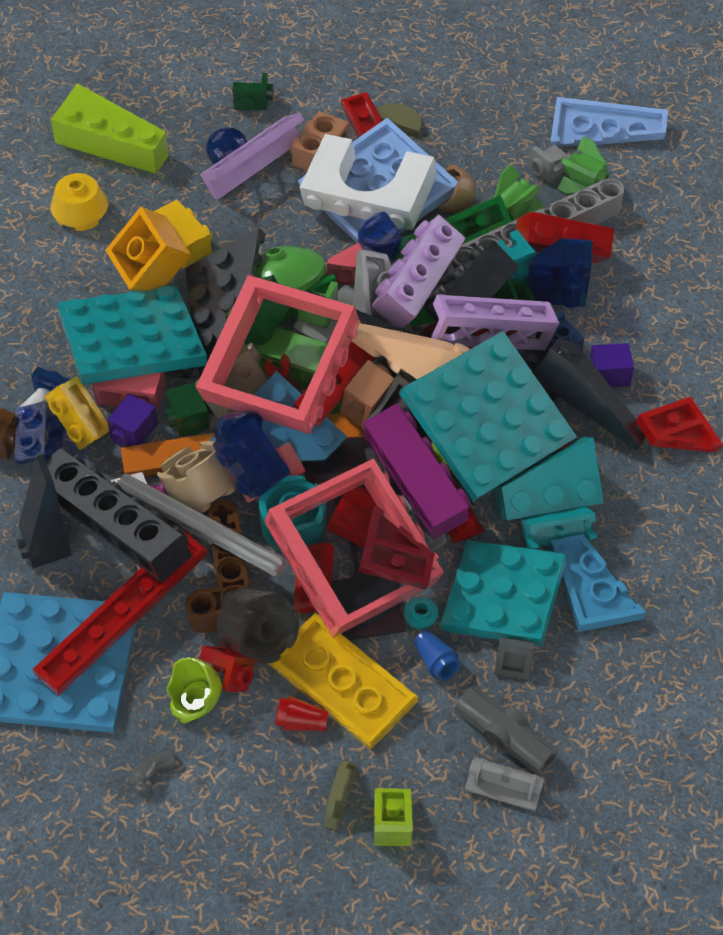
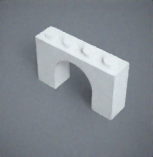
(401, 198)

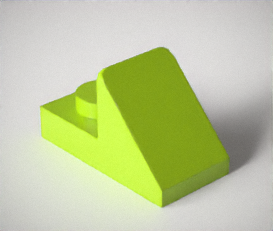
(392, 817)

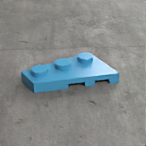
(591, 589)

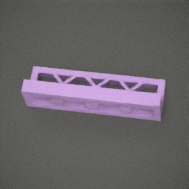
(252, 156)
(497, 316)

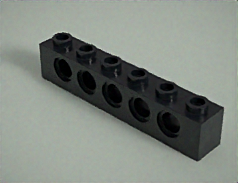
(116, 517)

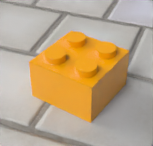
(147, 251)

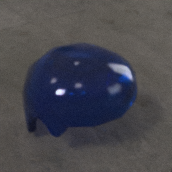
(223, 143)

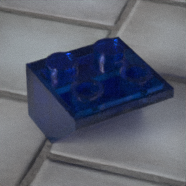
(562, 273)

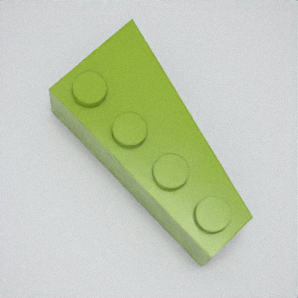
(108, 131)

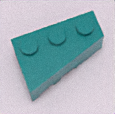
(554, 484)

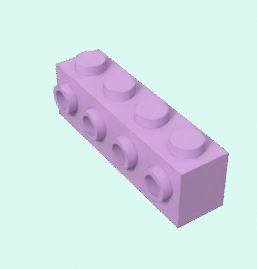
(418, 271)

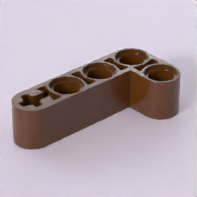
(225, 566)

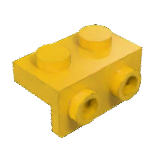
(77, 412)

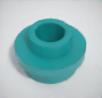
(421, 621)

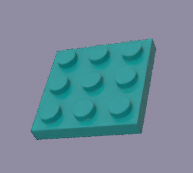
(504, 592)

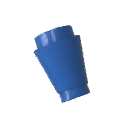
(438, 657)

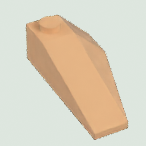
(407, 351)

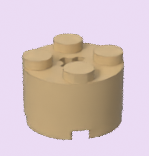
(196, 477)

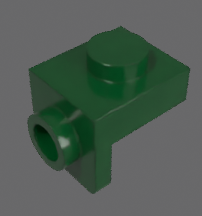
(253, 95)

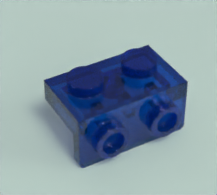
(37, 432)
(251, 459)

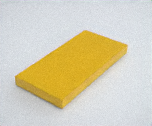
(345, 682)

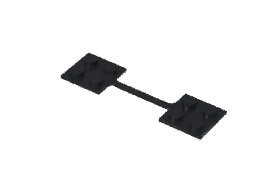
(360, 588)

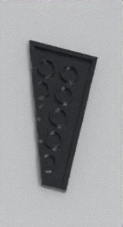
(216, 285)

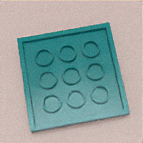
(130, 334)
(487, 415)

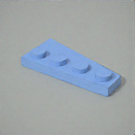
(605, 123)

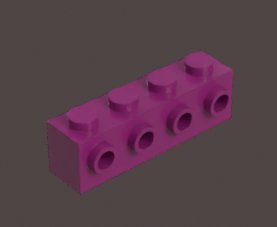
(416, 470)

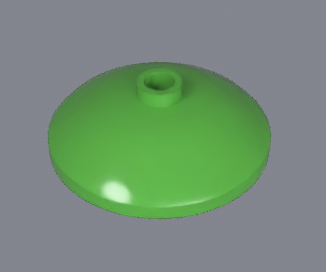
(292, 266)

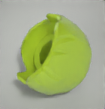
(193, 689)

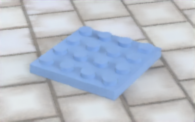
(376, 164)

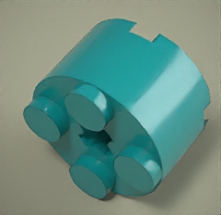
(309, 525)

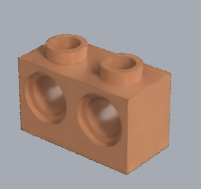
(305, 147)
(365, 391)

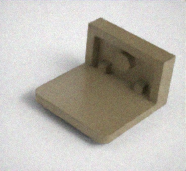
(244, 376)

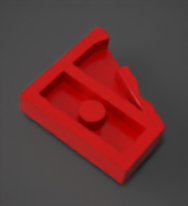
(679, 427)

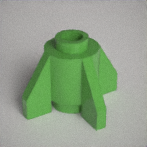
(584, 168)
(517, 194)

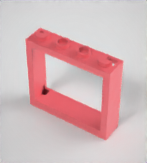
(235, 332)
(305, 567)

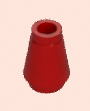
(300, 716)

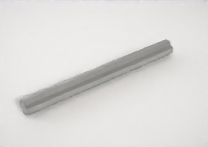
(203, 525)

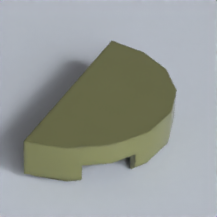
(403, 117)
(339, 794)

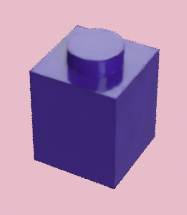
(613, 363)
(132, 421)

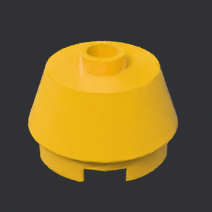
(78, 202)

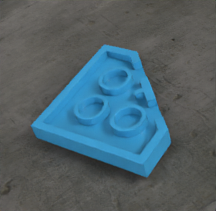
(309, 447)

